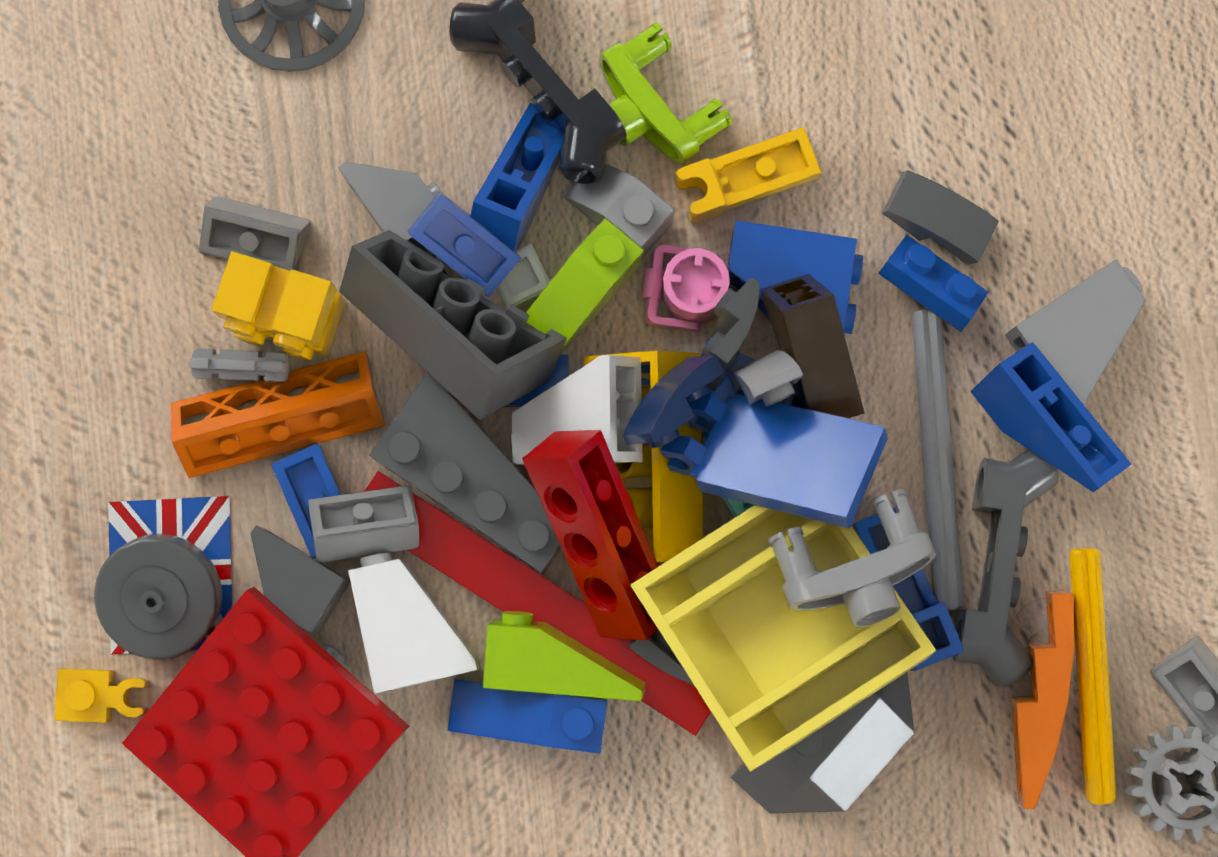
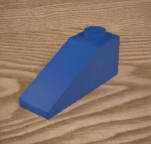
(519, 179)
(1047, 417)
(528, 717)

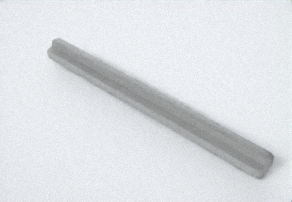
(937, 458)

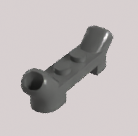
(984, 634)

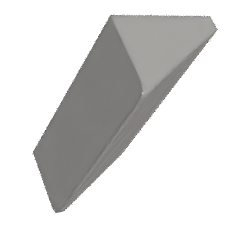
(253, 232)
(364, 523)
(1192, 683)

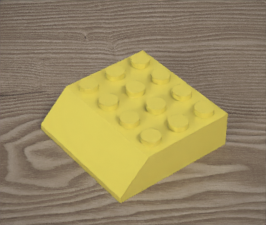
(753, 659)

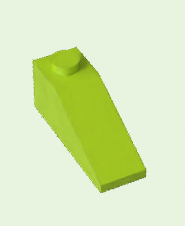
(586, 282)
(545, 660)

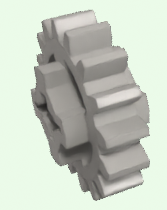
(1170, 799)

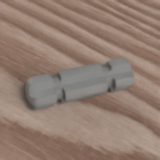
(240, 365)

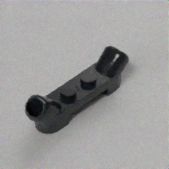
(587, 122)

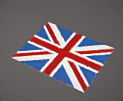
(198, 520)

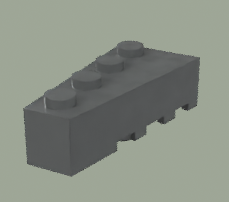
(448, 325)
(461, 469)

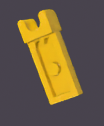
(749, 174)

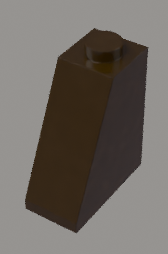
(812, 334)

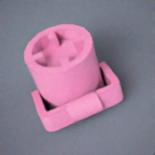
(690, 285)

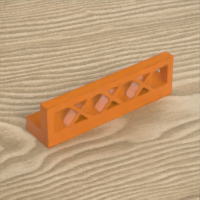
(276, 421)

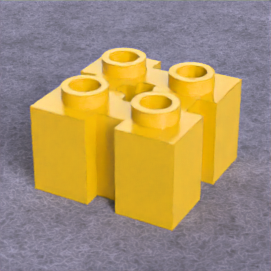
(278, 306)

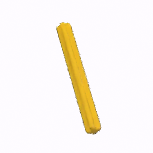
(1093, 675)

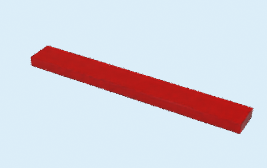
(517, 587)

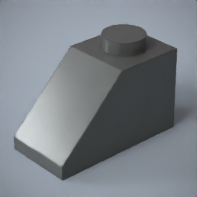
(296, 581)

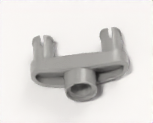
(864, 582)

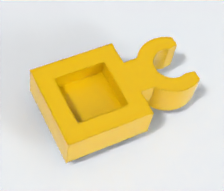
(91, 695)

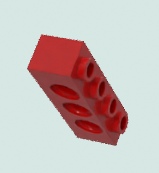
(595, 528)

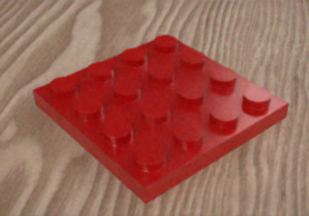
(264, 732)

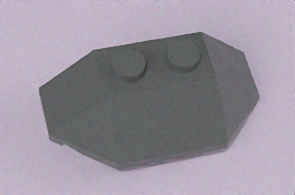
(837, 760)

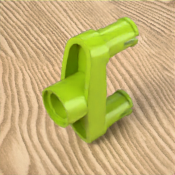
(644, 110)

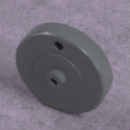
(158, 596)

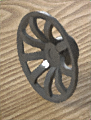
(291, 13)

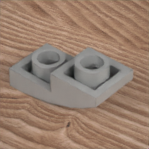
(767, 378)

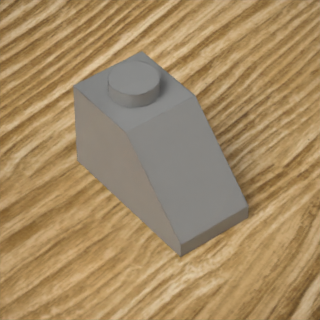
(390, 196)
(626, 205)

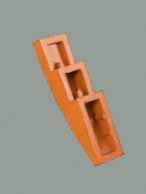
(1041, 716)

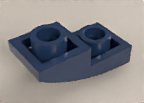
(667, 402)

